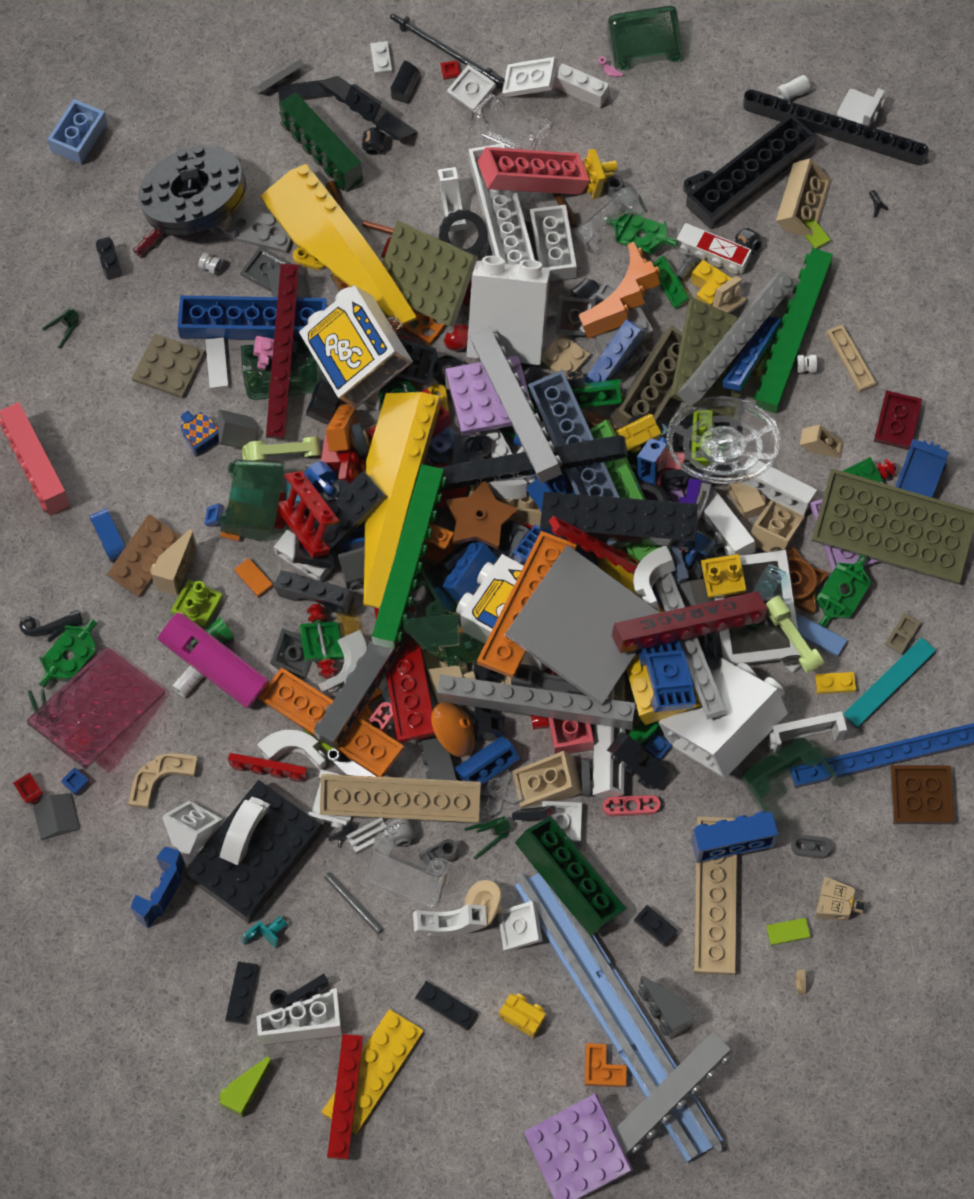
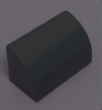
(405, 82)

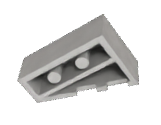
(637, 316)

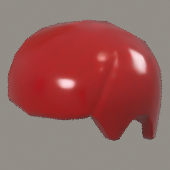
(458, 339)

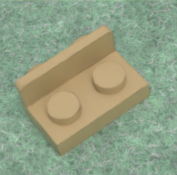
(728, 297)

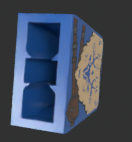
(652, 460)

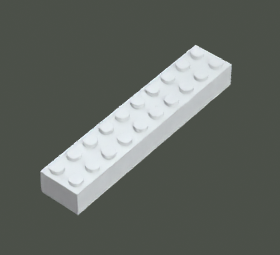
(502, 216)

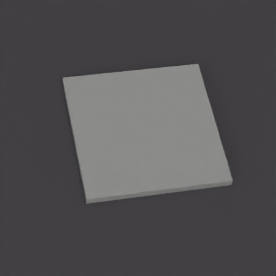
(572, 623)

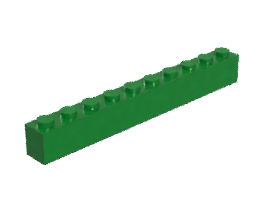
(793, 330)
(408, 557)

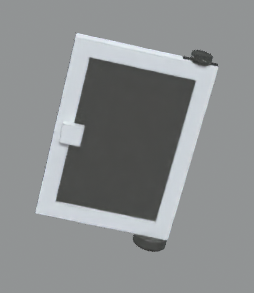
(754, 641)

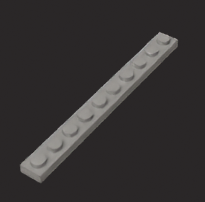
(696, 661)

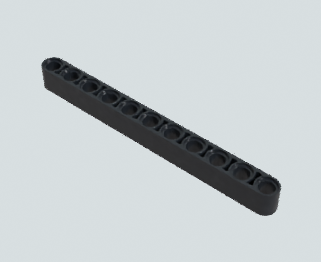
(757, 103)
(519, 464)

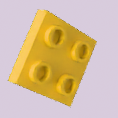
(597, 172)
(723, 576)

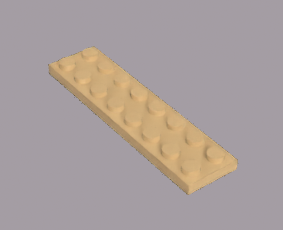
(400, 798)
(715, 913)

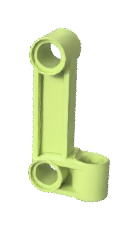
(259, 451)
(779, 615)

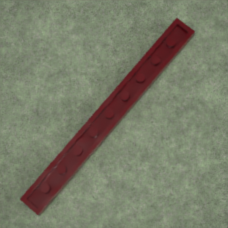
(282, 351)

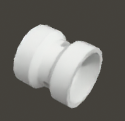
(209, 262)
(802, 362)

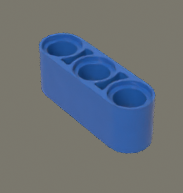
(107, 534)

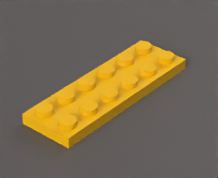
(379, 1064)

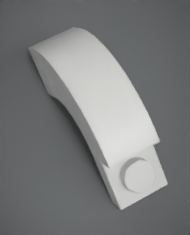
(451, 195)
(511, 488)
(649, 570)
(353, 648)
(292, 741)
(242, 828)
(456, 922)

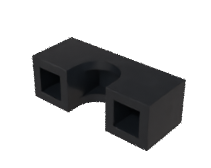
(625, 751)

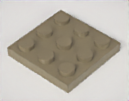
(168, 365)

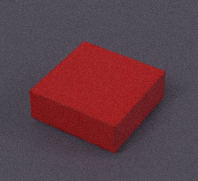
(450, 69)

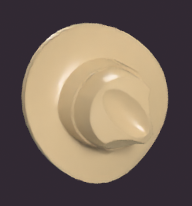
(486, 894)

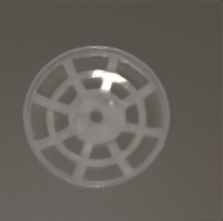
(728, 436)

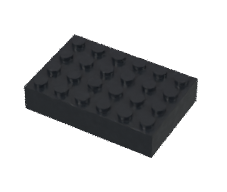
(272, 853)

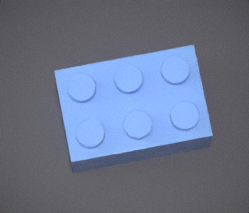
(77, 131)

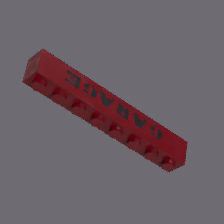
(689, 622)

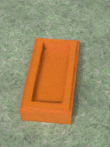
(253, 577)

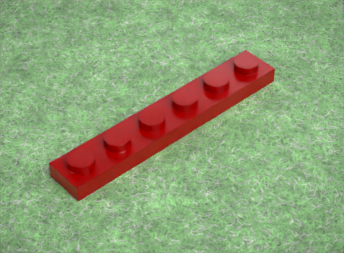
(591, 543)
(345, 1097)

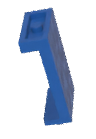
(922, 468)

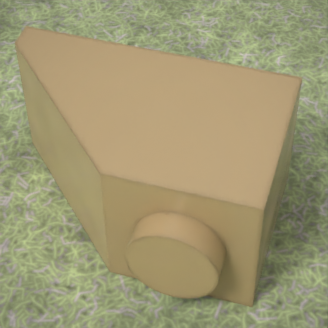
(821, 441)
(747, 499)

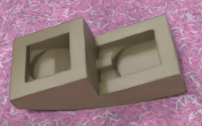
(903, 633)

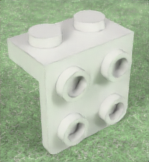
(861, 107)

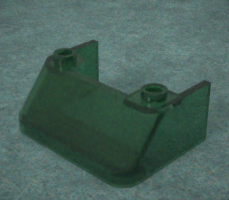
(442, 639)
(758, 775)

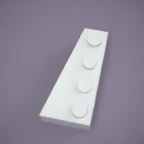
(302, 1020)

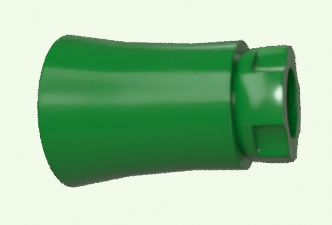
(219, 631)

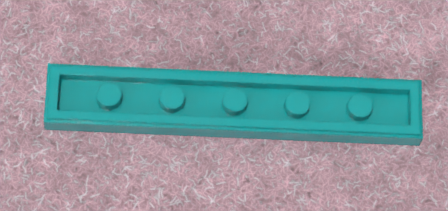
(889, 682)

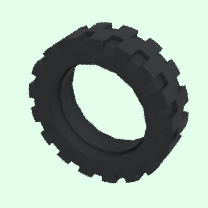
(468, 215)

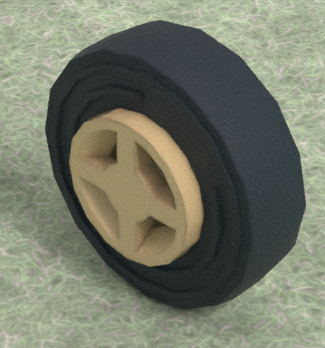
(360, 439)

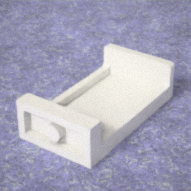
(807, 727)

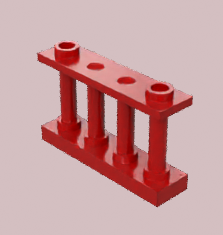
(297, 520)

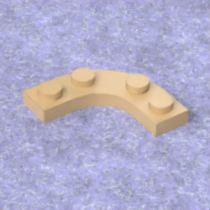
(156, 769)

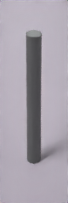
(353, 903)

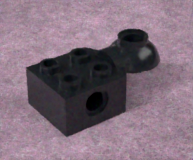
(425, 363)

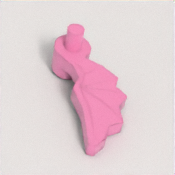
(610, 70)

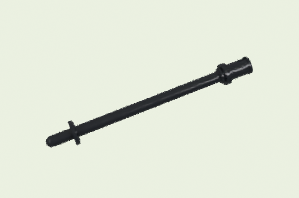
(405, 24)

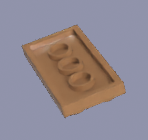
(135, 562)

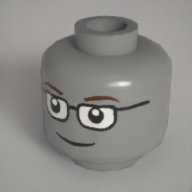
(400, 831)

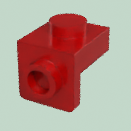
(28, 788)

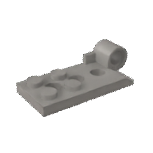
(246, 234)

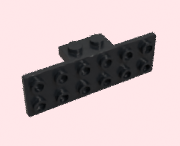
(367, 106)

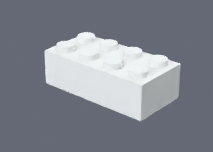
(553, 241)

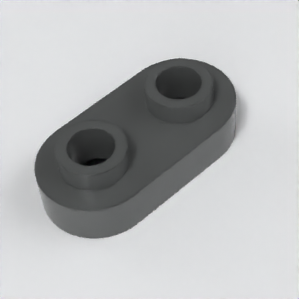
(586, 784)
(811, 844)

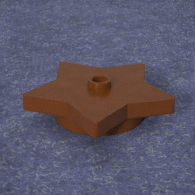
(480, 517)
(804, 581)

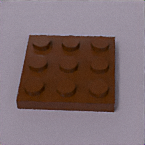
(922, 794)

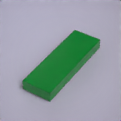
(671, 283)

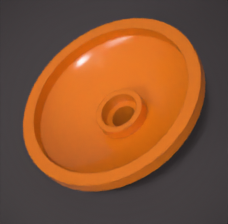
(453, 729)

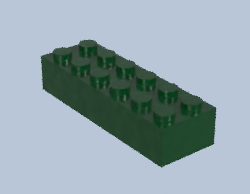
(320, 142)
(570, 875)

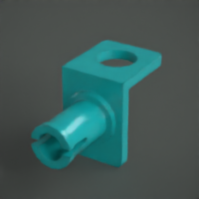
(268, 932)

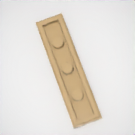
(851, 358)

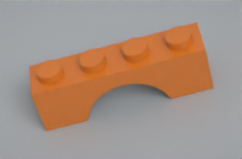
(340, 428)

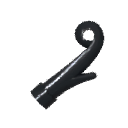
(54, 627)

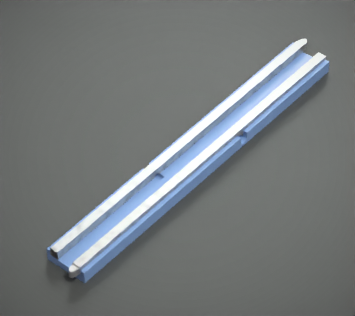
(618, 1014)

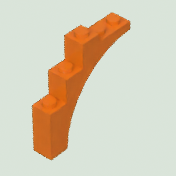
(628, 295)

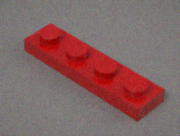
(274, 768)

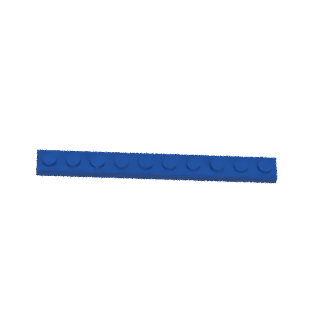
(886, 754)

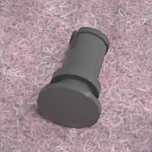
(688, 265)

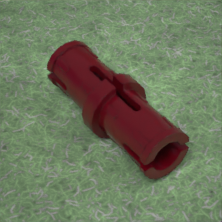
(148, 242)

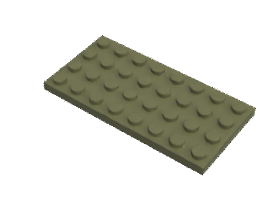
(894, 526)

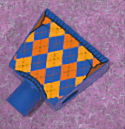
(199, 431)

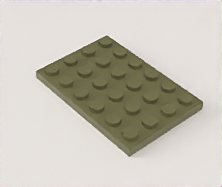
(429, 272)
(701, 333)

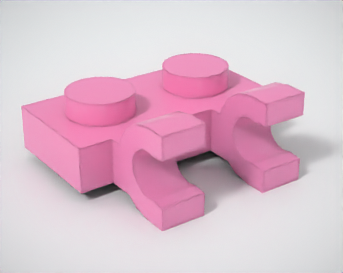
(264, 349)

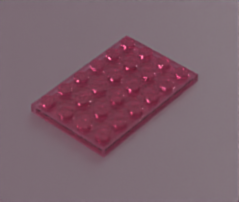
(95, 707)

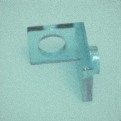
(769, 581)

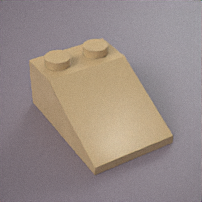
(776, 527)
(173, 564)
(548, 779)

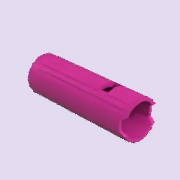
(213, 660)

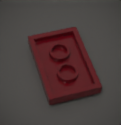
(897, 420)

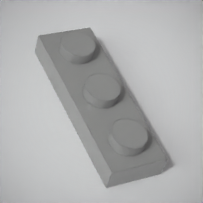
(279, 77)

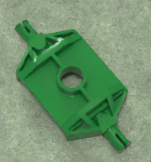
(630, 226)
(840, 605)
(72, 640)

